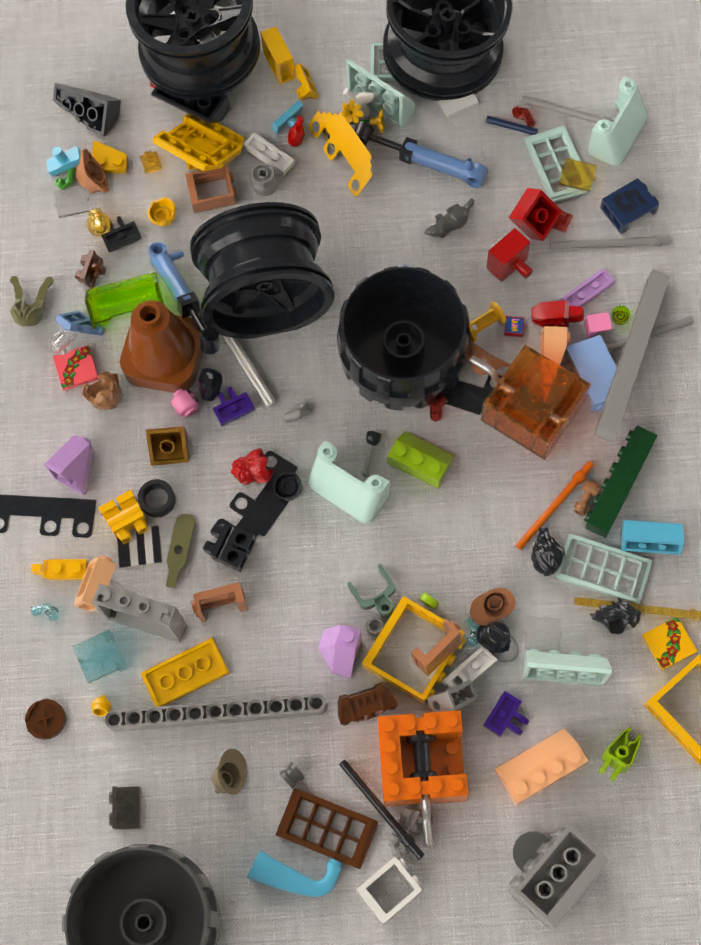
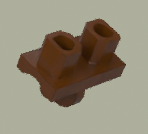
(92, 269)

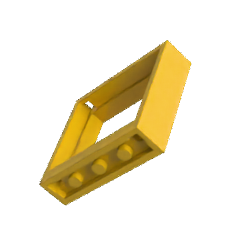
(403, 605)
(668, 721)

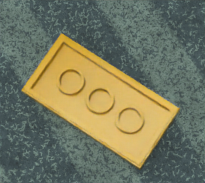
(185, 673)

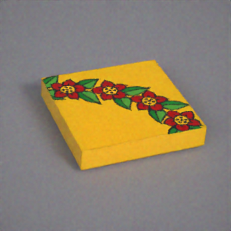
(669, 643)

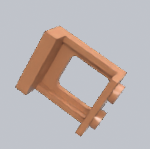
(218, 597)

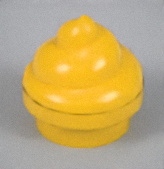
(101, 706)

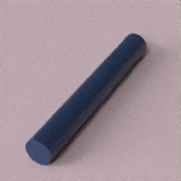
(511, 125)

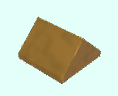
(167, 445)

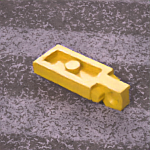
(61, 569)

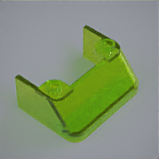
(121, 297)

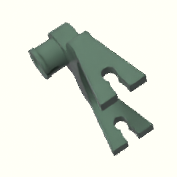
(380, 601)

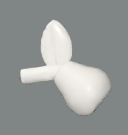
(363, 99)

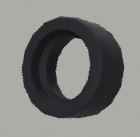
(154, 484)

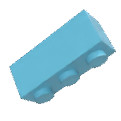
(652, 537)

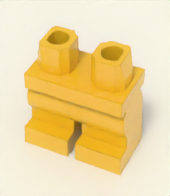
(125, 520)

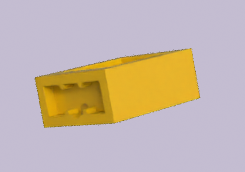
(277, 55)

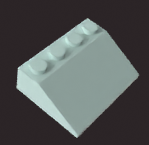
(395, 104)
(565, 667)

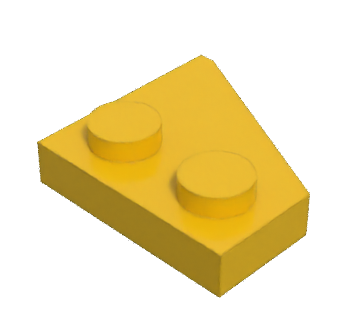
(109, 158)

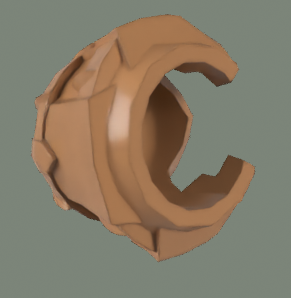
(104, 393)

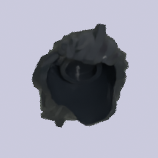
(546, 553)
(617, 616)

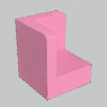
(597, 323)

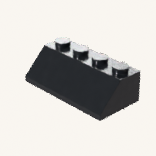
(208, 110)

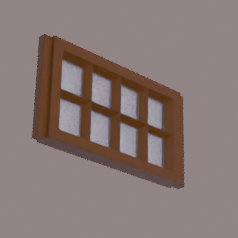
(327, 828)

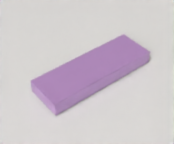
(589, 289)

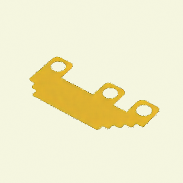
(347, 141)

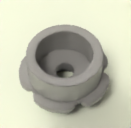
(374, 622)

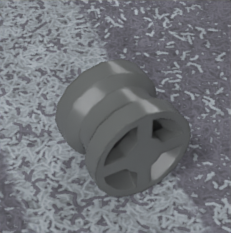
(291, 775)

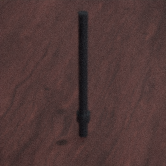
(406, 839)

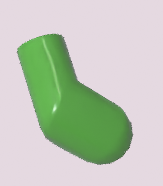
(67, 181)

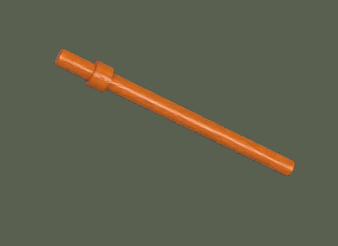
(577, 479)

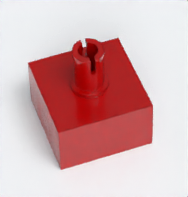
(535, 214)
(509, 256)

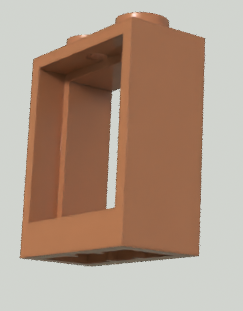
(202, 177)

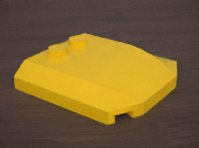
(201, 143)

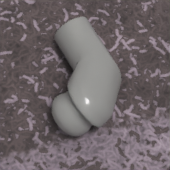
(297, 414)

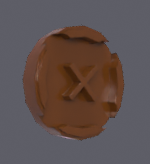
(45, 719)

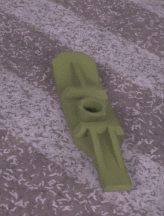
(180, 538)

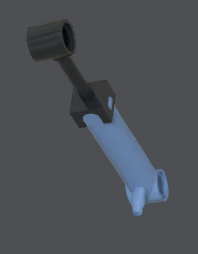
(411, 152)
(186, 300)

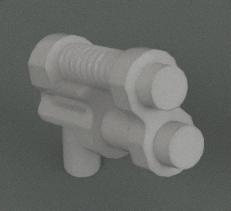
(409, 820)

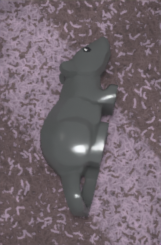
(454, 219)

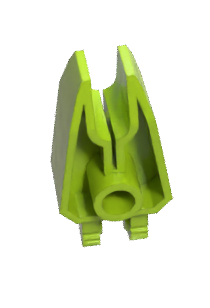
(619, 755)

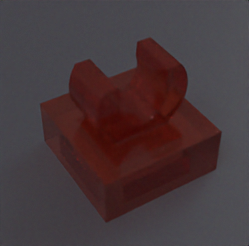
(563, 222)

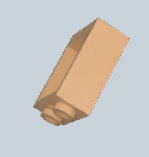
(98, 571)

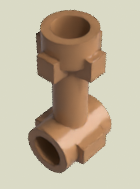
(590, 489)

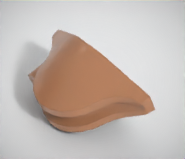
(91, 174)
(486, 357)

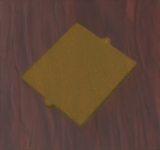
(577, 175)

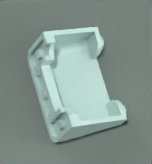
(614, 139)
(345, 491)

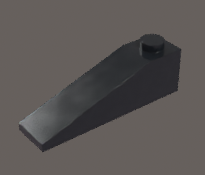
(91, 108)

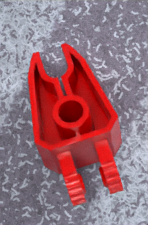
(556, 314)

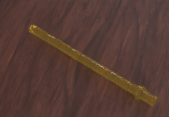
(692, 614)

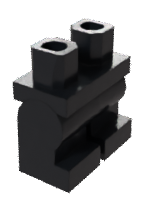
(227, 546)

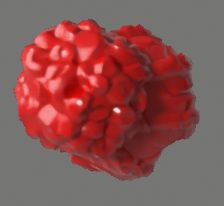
(252, 468)

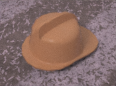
(492, 606)

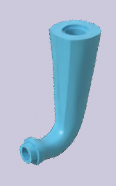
(278, 875)

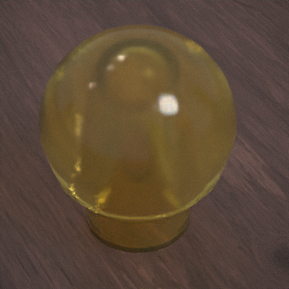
(98, 222)

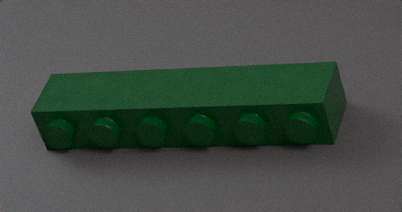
(620, 482)

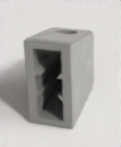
(443, 701)

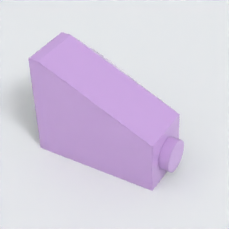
(72, 463)
(340, 649)

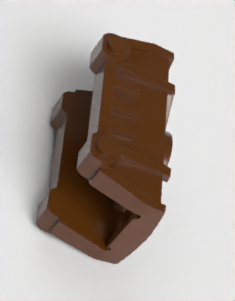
(365, 704)

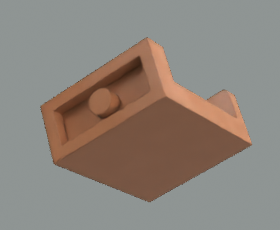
(430, 661)

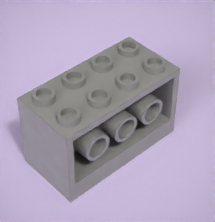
(571, 878)

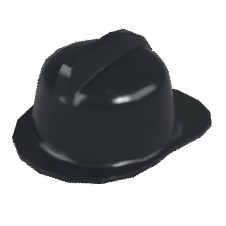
(498, 641)

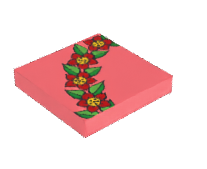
(76, 368)

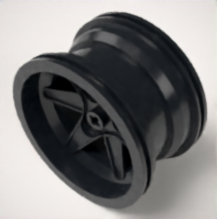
(193, 59)
(433, 63)
(261, 270)

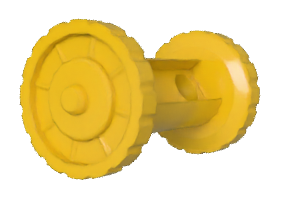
(487, 319)

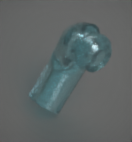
(47, 609)
(472, 640)

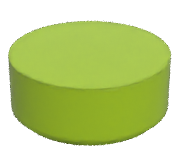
(429, 601)

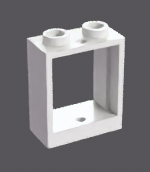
(373, 905)

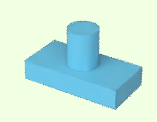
(287, 118)
(63, 160)

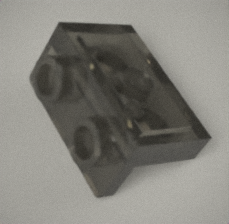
(125, 808)

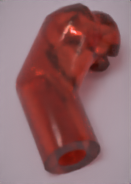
(523, 114)
(436, 408)

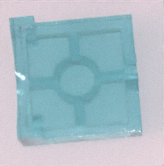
(99, 656)

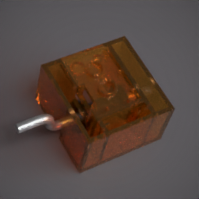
(533, 400)

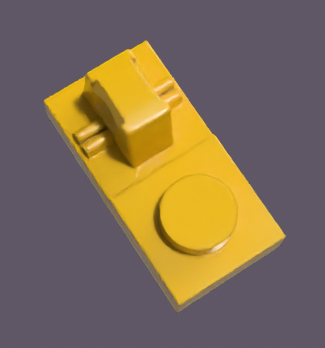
(307, 88)

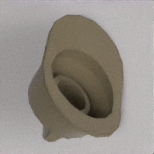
(230, 772)

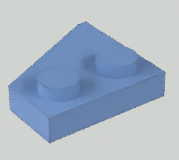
(78, 322)

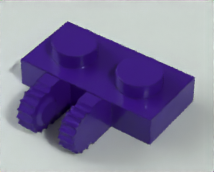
(234, 408)
(502, 715)

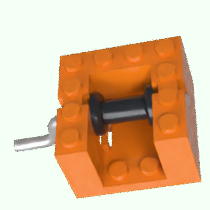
(422, 761)

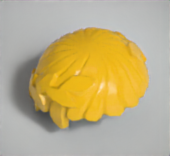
(162, 212)

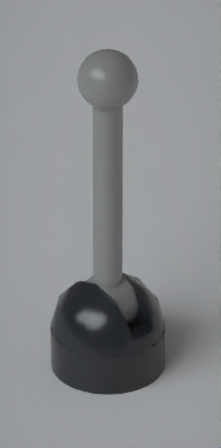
(372, 439)

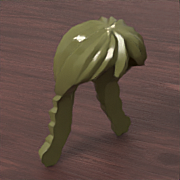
(23, 313)

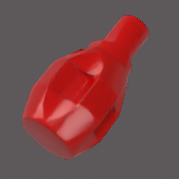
(296, 133)

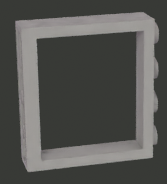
(140, 612)

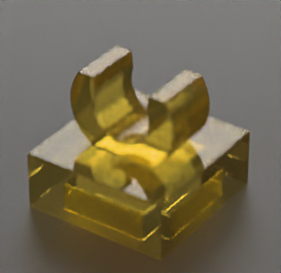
(150, 162)

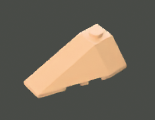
(554, 342)

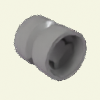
(263, 179)

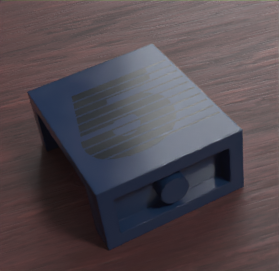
(628, 204)

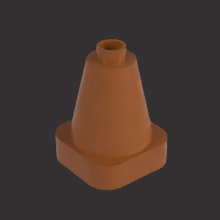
(161, 349)

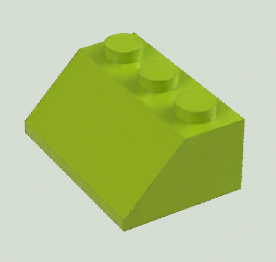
(420, 459)

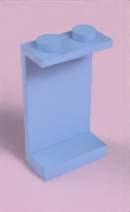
(594, 366)

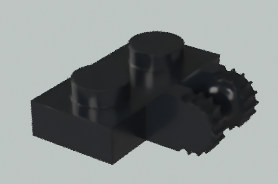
(121, 236)

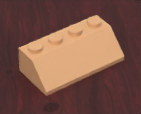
(541, 766)

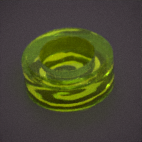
(620, 315)

